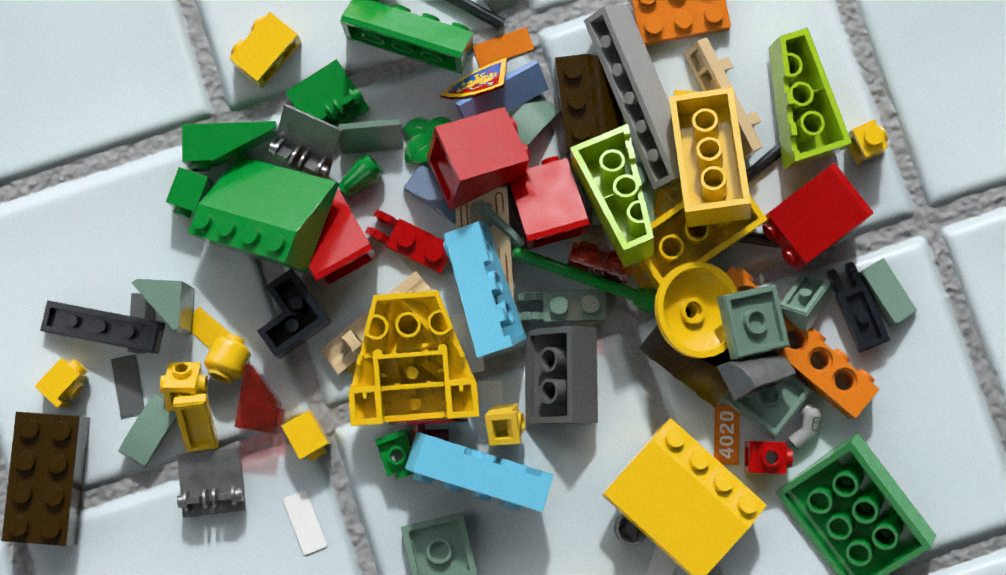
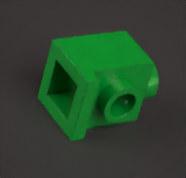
(387, 444)

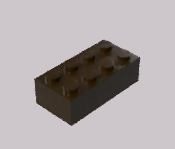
(45, 479)

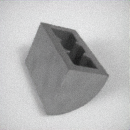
(755, 373)

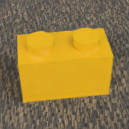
(264, 49)

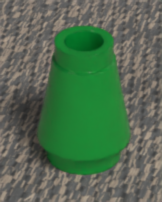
(360, 176)

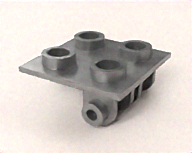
(305, 142)
(211, 482)

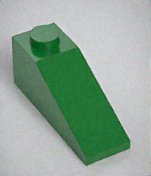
(219, 143)

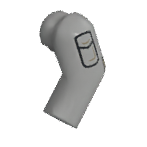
(810, 427)

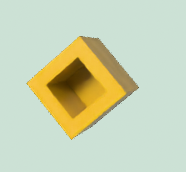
(307, 436)

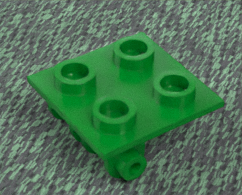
(329, 96)

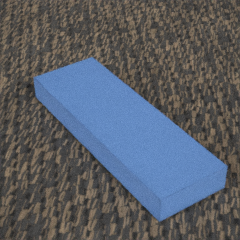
(519, 88)

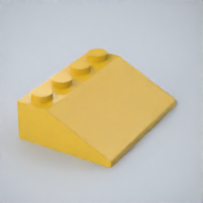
(684, 499)

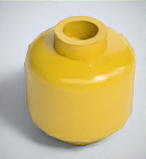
(227, 358)

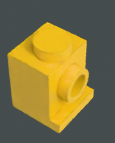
(867, 141)
(63, 382)
(504, 424)

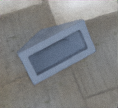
(426, 189)

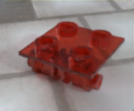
(587, 255)

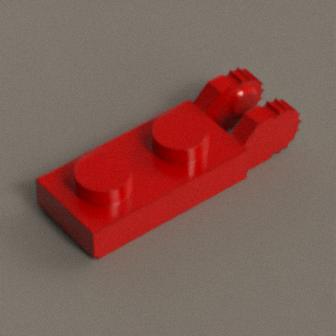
(411, 242)

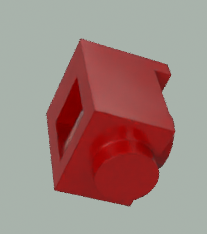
(755, 457)

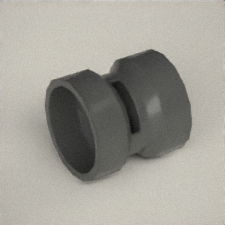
(627, 534)

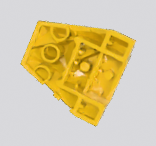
(411, 364)

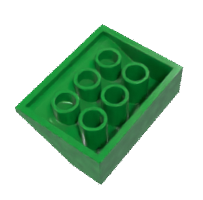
(265, 212)
(856, 512)

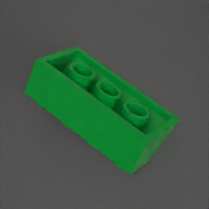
(408, 34)

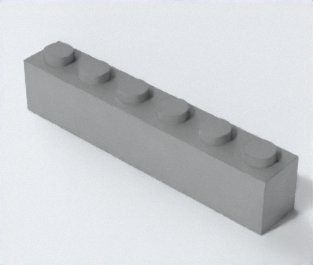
(636, 91)

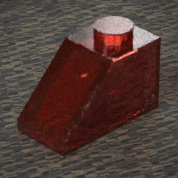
(258, 404)

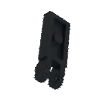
(858, 309)

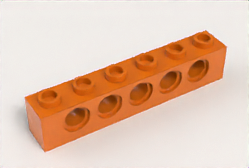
(860, 383)

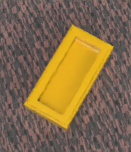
(196, 422)

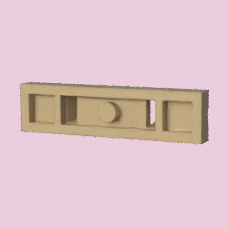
(711, 76)
(345, 347)

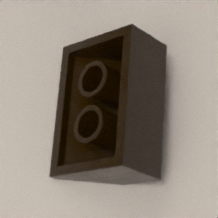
(584, 99)
(696, 373)

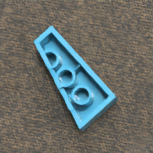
(483, 289)
(478, 471)

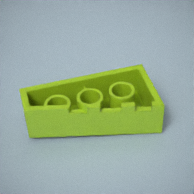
(804, 102)
(614, 188)

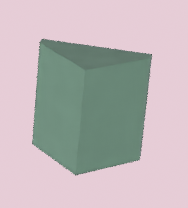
(171, 300)

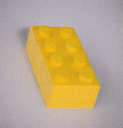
(710, 157)
(681, 244)

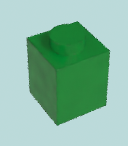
(188, 191)

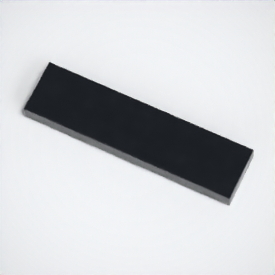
(103, 327)

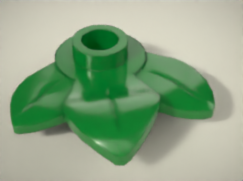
(421, 132)

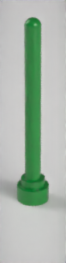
(642, 297)

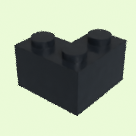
(300, 316)

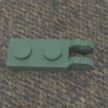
(566, 306)

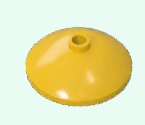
(696, 288)

